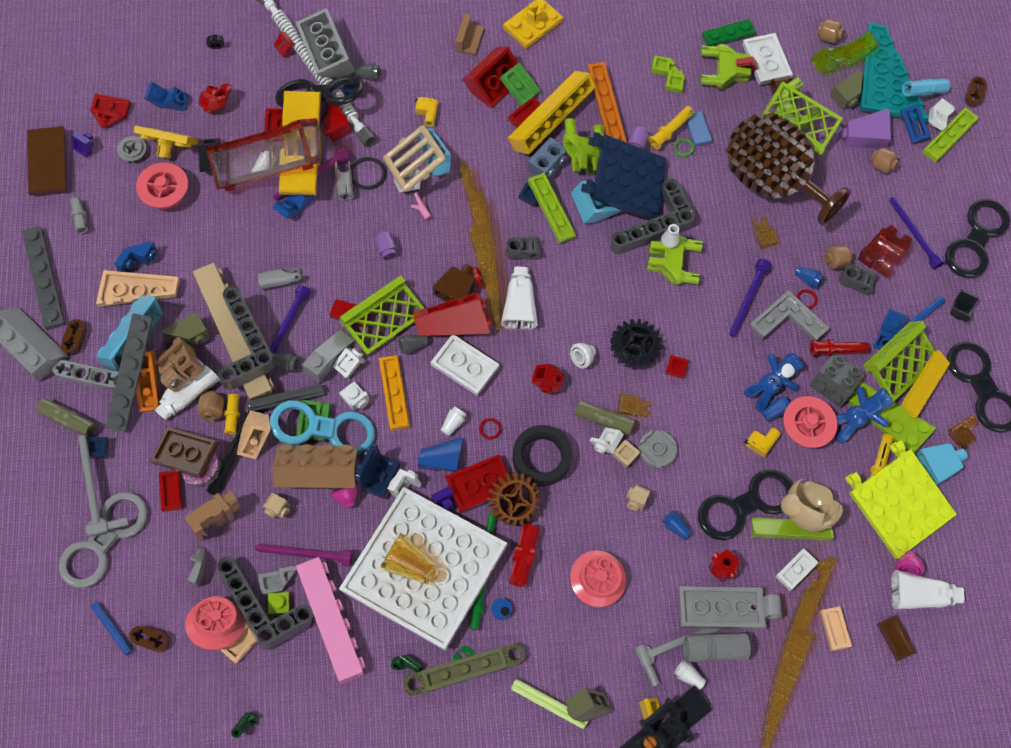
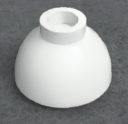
(582, 354)

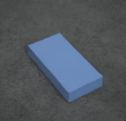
(698, 129)

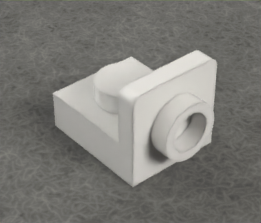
(348, 361)
(354, 396)

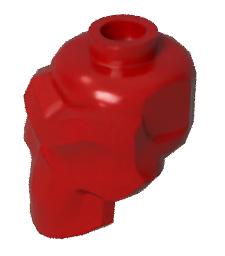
(214, 98)

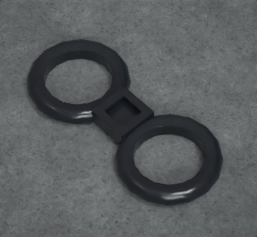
(325, 90)
(977, 238)
(981, 383)
(742, 505)

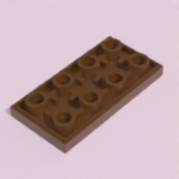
(46, 160)

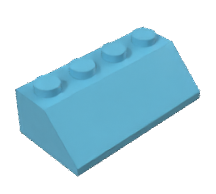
(111, 354)

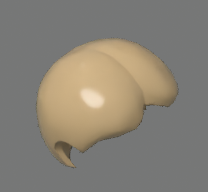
(811, 506)

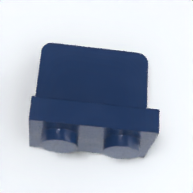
(376, 472)

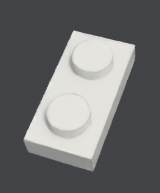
(796, 569)

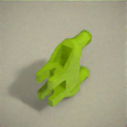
(726, 66)
(582, 154)
(672, 260)

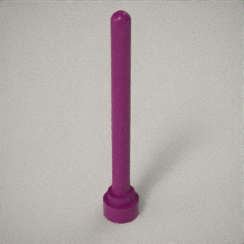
(340, 156)
(344, 557)

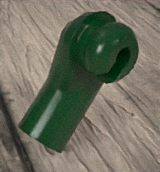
(405, 661)
(242, 724)

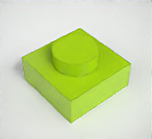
(278, 603)

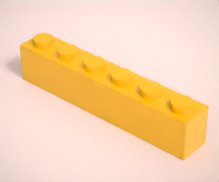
(551, 112)

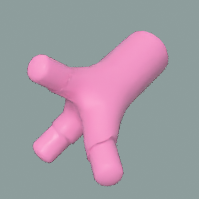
(421, 206)

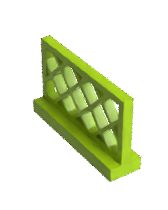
(818, 147)
(370, 304)
(896, 346)

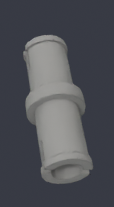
(78, 215)

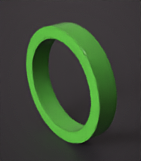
(683, 140)

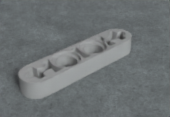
(89, 378)

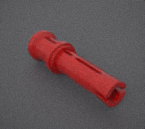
(830, 347)

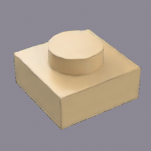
(626, 453)

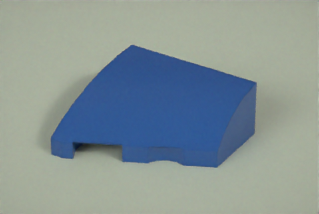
(441, 456)

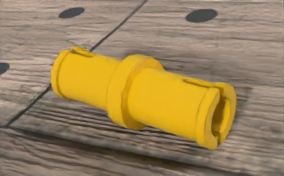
(232, 414)

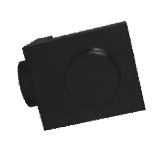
(963, 305)

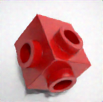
(547, 378)
(718, 567)

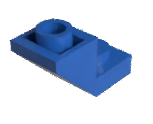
(171, 99)
(292, 205)
(142, 253)
(889, 328)

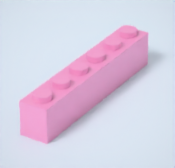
(329, 620)

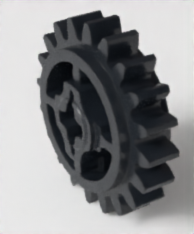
(640, 356)

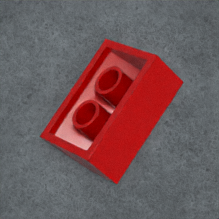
(485, 78)

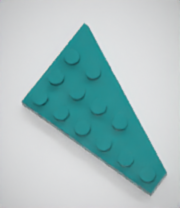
(884, 78)

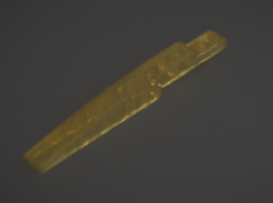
(482, 242)
(793, 651)

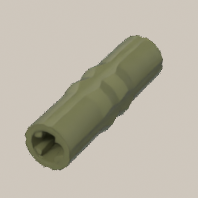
(65, 417)
(604, 417)

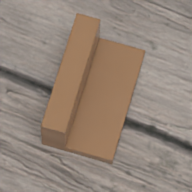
(468, 36)

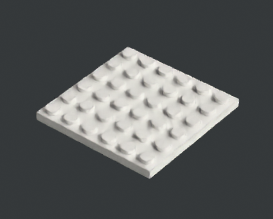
(457, 547)

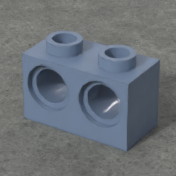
(544, 158)

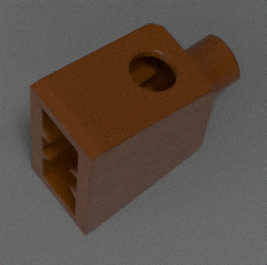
(455, 283)

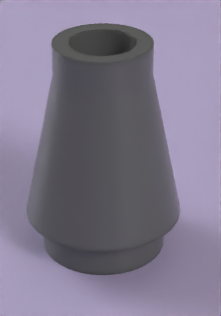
(368, 71)
(411, 343)
(288, 362)

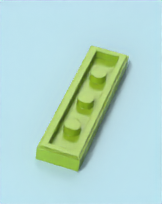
(950, 135)
(551, 208)

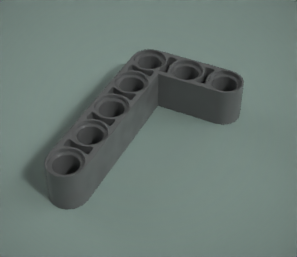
(657, 224)
(250, 338)
(255, 609)

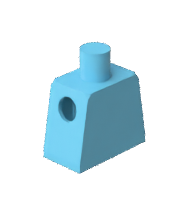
(941, 461)

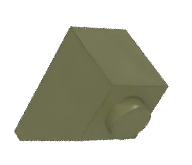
(848, 91)
(188, 329)
(588, 705)

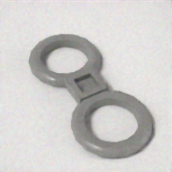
(102, 542)

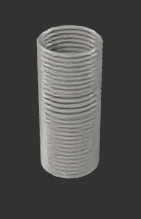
(722, 647)

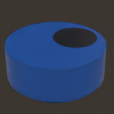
(501, 609)

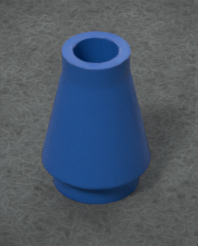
(810, 277)
(775, 409)
(676, 524)

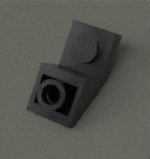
(204, 165)

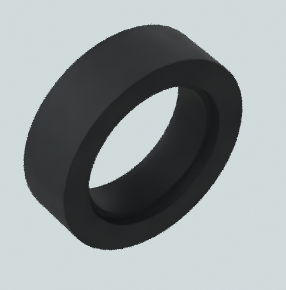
(548, 433)

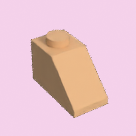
(253, 434)

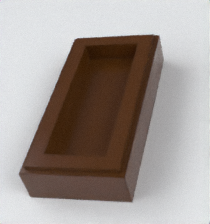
(896, 638)

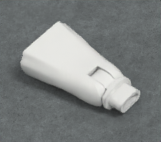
(520, 301)
(178, 400)
(923, 592)

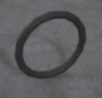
(368, 159)

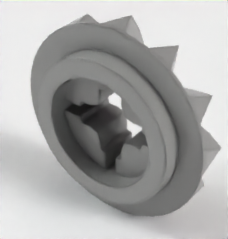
(129, 143)

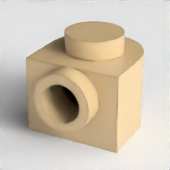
(637, 497)
(276, 506)

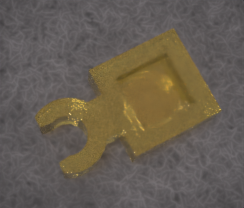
(764, 235)
(630, 405)

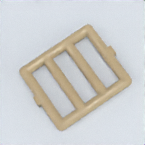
(423, 174)

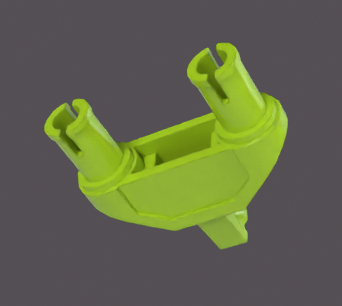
(787, 105)

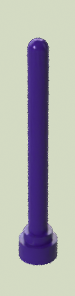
(935, 260)
(762, 267)
(302, 294)

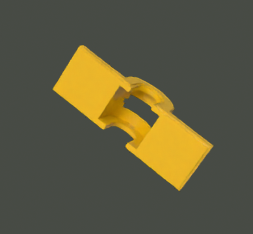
(300, 106)

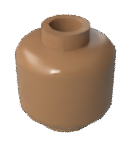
(830, 31)
(884, 160)
(838, 256)
(210, 406)

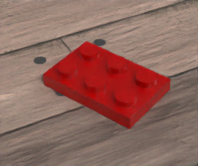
(472, 483)

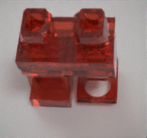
(885, 244)

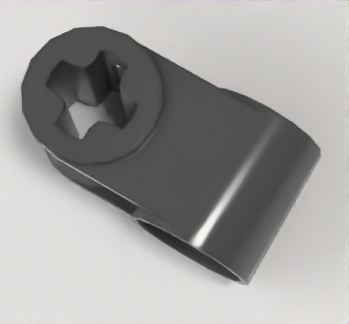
(525, 246)
(859, 279)

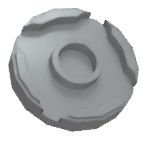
(657, 449)

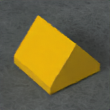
(649, 706)

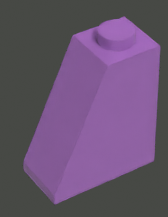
(868, 131)

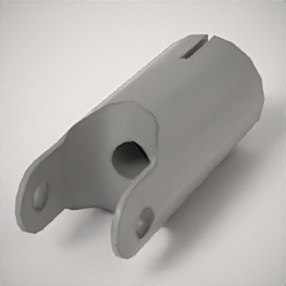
(344, 183)
(278, 277)

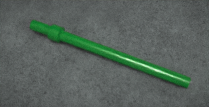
(477, 608)

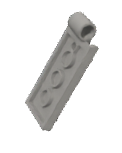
(726, 607)

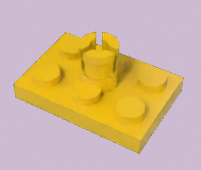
(532, 23)
(165, 139)

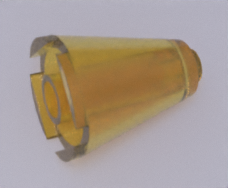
(409, 561)

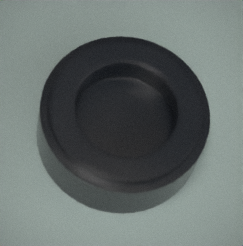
(215, 41)

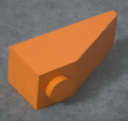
(148, 383)

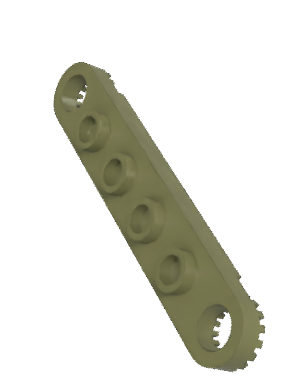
(464, 669)

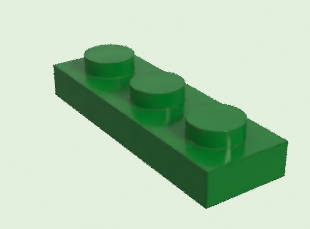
(729, 33)

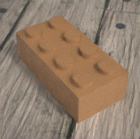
(315, 466)

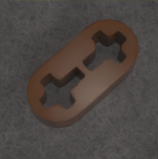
(972, 90)
(70, 336)
(151, 634)

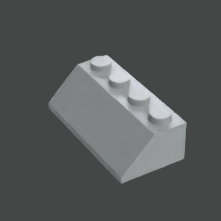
(325, 45)
(28, 343)

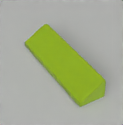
(785, 529)

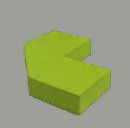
(667, 67)

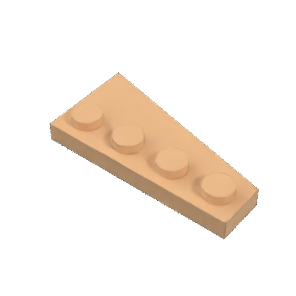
(127, 287)

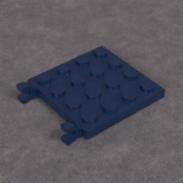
(627, 177)

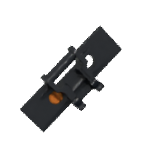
(672, 730)

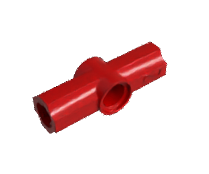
(524, 555)

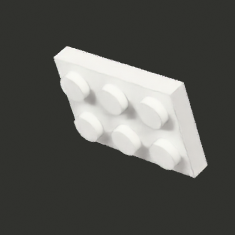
(769, 56)
(464, 364)

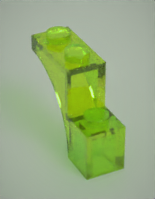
(830, 59)

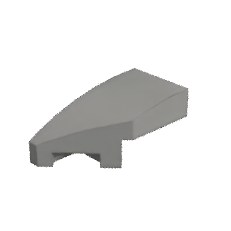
(197, 572)
(275, 581)

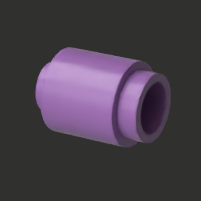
(639, 137)
(386, 245)

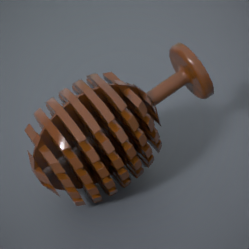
(778, 161)

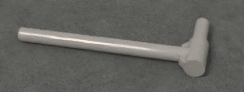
(97, 525)
(647, 655)

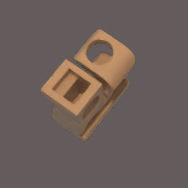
(181, 359)
(213, 512)

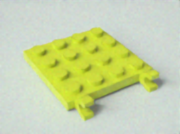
(901, 501)

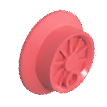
(162, 185)
(810, 422)
(598, 578)
(214, 623)

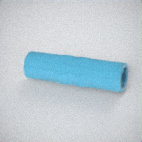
(926, 87)

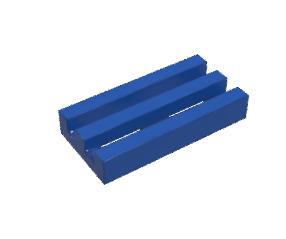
(908, 126)

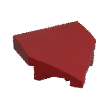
(109, 109)

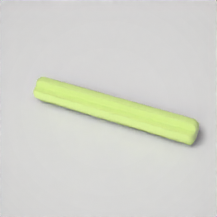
(545, 701)

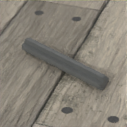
(276, 399)

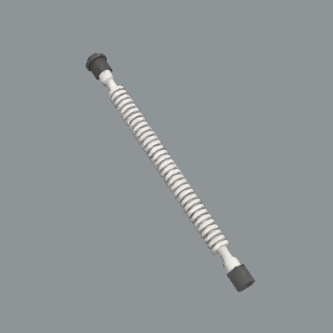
(285, 25)

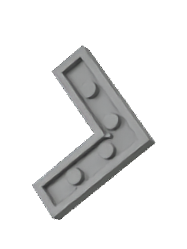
(791, 307)

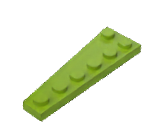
(901, 426)

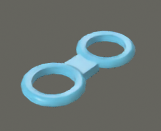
(319, 426)

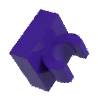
(82, 143)
(443, 498)

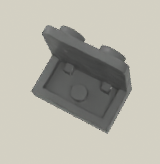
(837, 379)

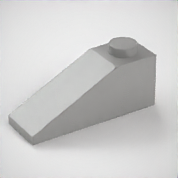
(321, 360)

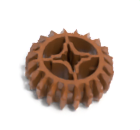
(530, 505)

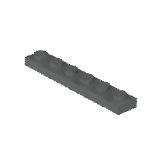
(43, 278)
(129, 372)

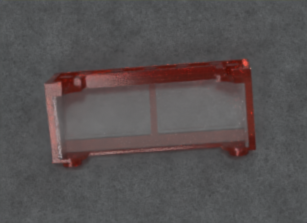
(265, 154)

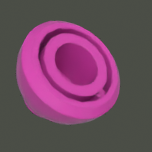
(345, 496)
(910, 563)

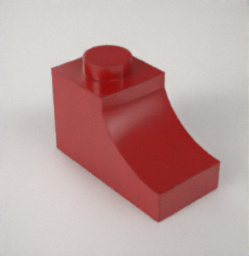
(335, 123)

